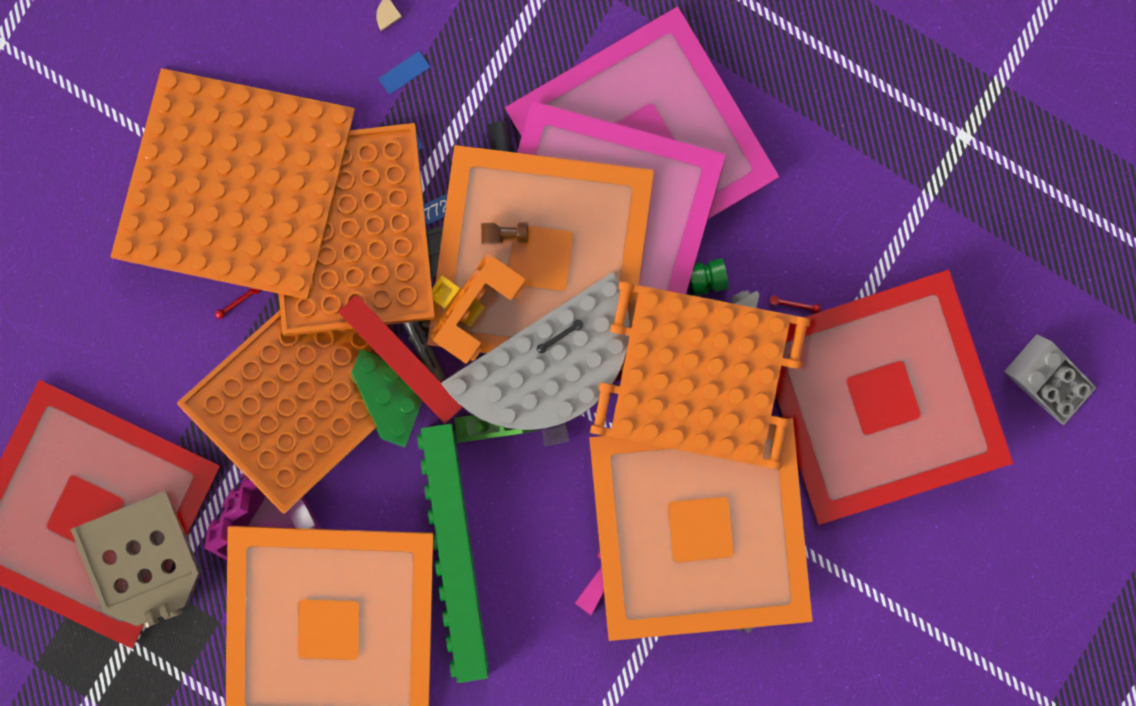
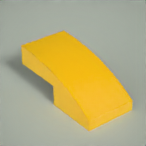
(444, 294)

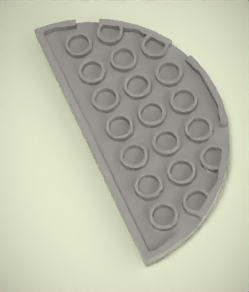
(537, 390)

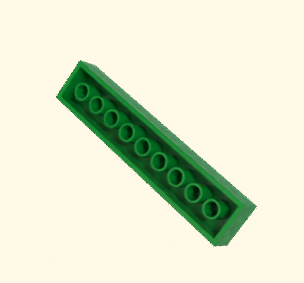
(455, 553)

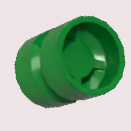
(709, 277)

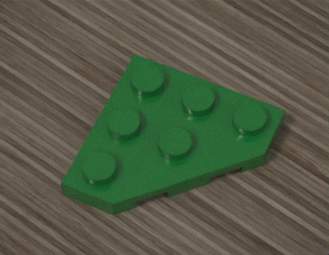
(386, 397)

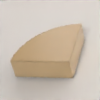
(387, 14)

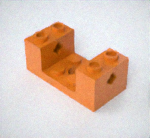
(453, 336)

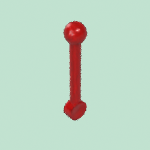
(774, 300)
(220, 313)

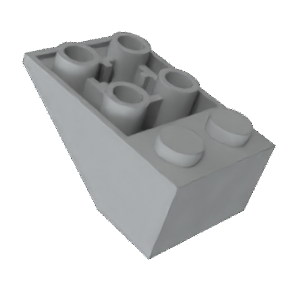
(1050, 378)

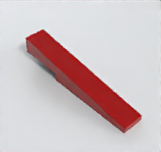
(400, 358)

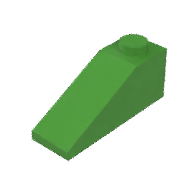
(473, 428)

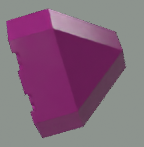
(252, 508)

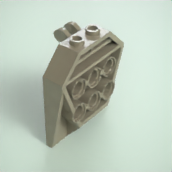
(142, 601)

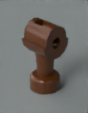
(493, 234)

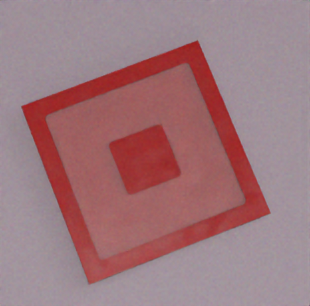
(889, 399)
(69, 469)

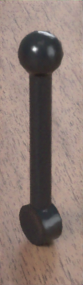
(577, 324)

